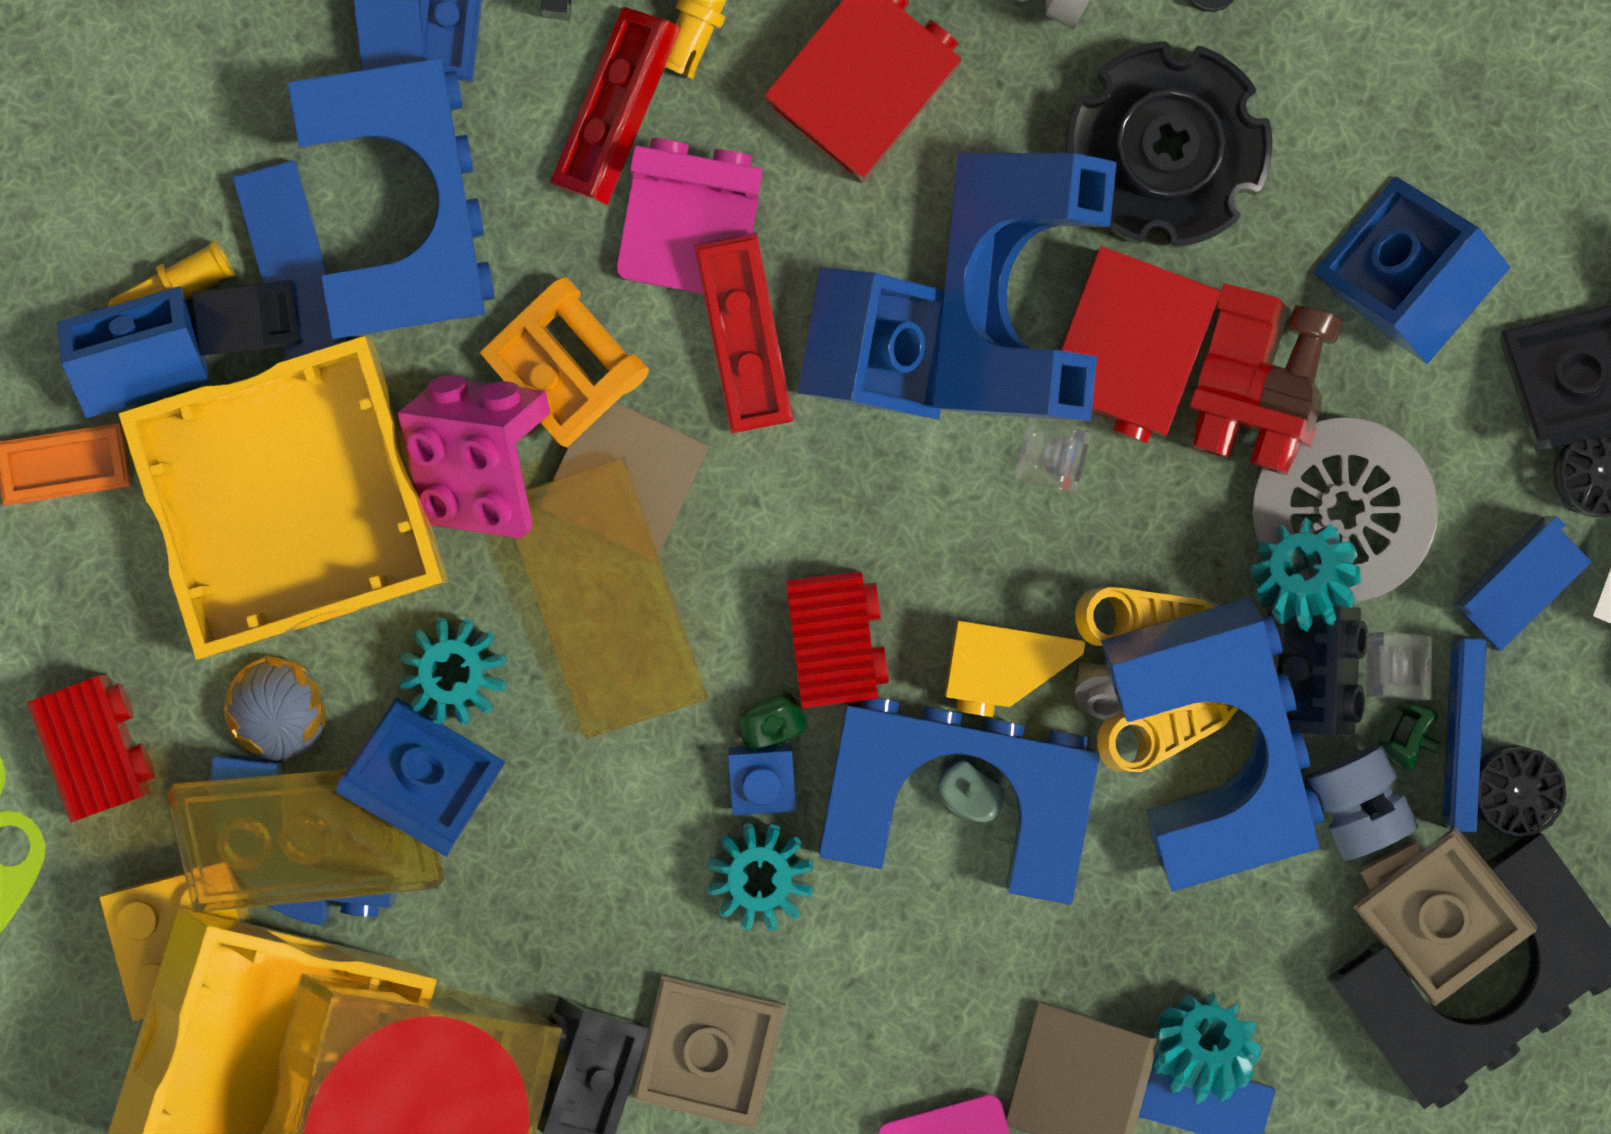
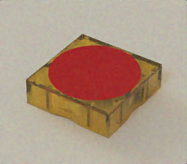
(409, 1064)

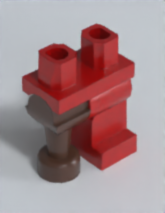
(1247, 391)

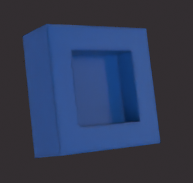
(762, 779)

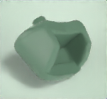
(970, 793)

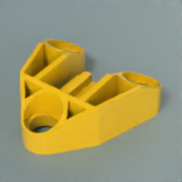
(1165, 732)

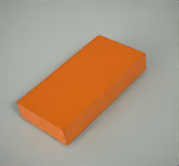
(63, 464)

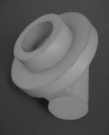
(1095, 691)

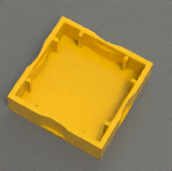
(283, 498)
(222, 1021)

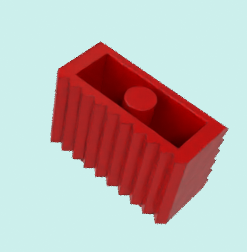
(834, 638)
(92, 746)

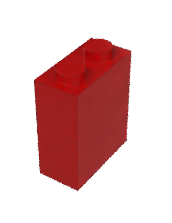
(864, 80)
(1145, 339)

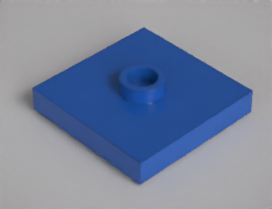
(420, 777)

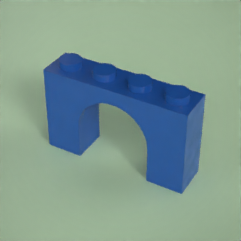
(413, 109)
(995, 212)
(1048, 777)
(1265, 807)

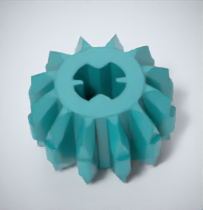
(1325, 560)
(443, 652)
(780, 877)
(1218, 1029)

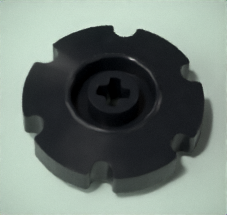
(1191, 99)

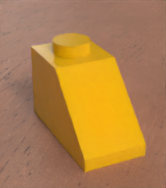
(1002, 664)

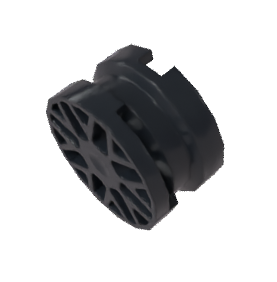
(1584, 476)
(1520, 790)

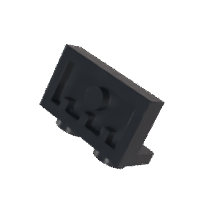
(1324, 671)
(590, 1070)

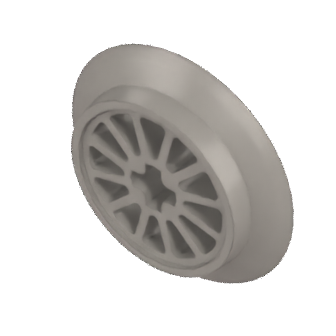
(1404, 472)

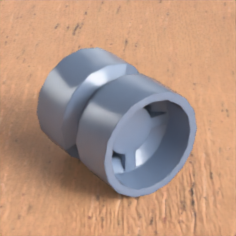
(1367, 780)

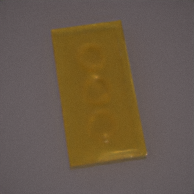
(607, 600)
(290, 843)

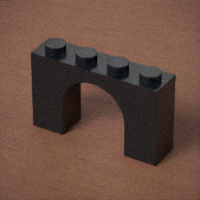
(1439, 1052)

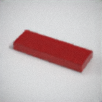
(615, 105)
(743, 332)

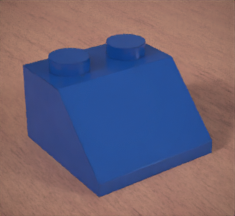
(1413, 268)
(873, 342)

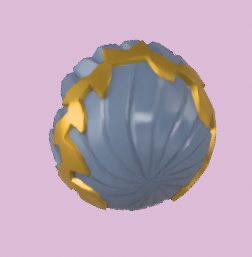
(275, 709)

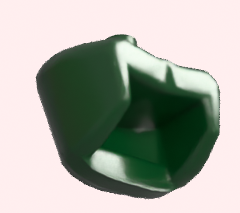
(771, 721)
(1406, 732)

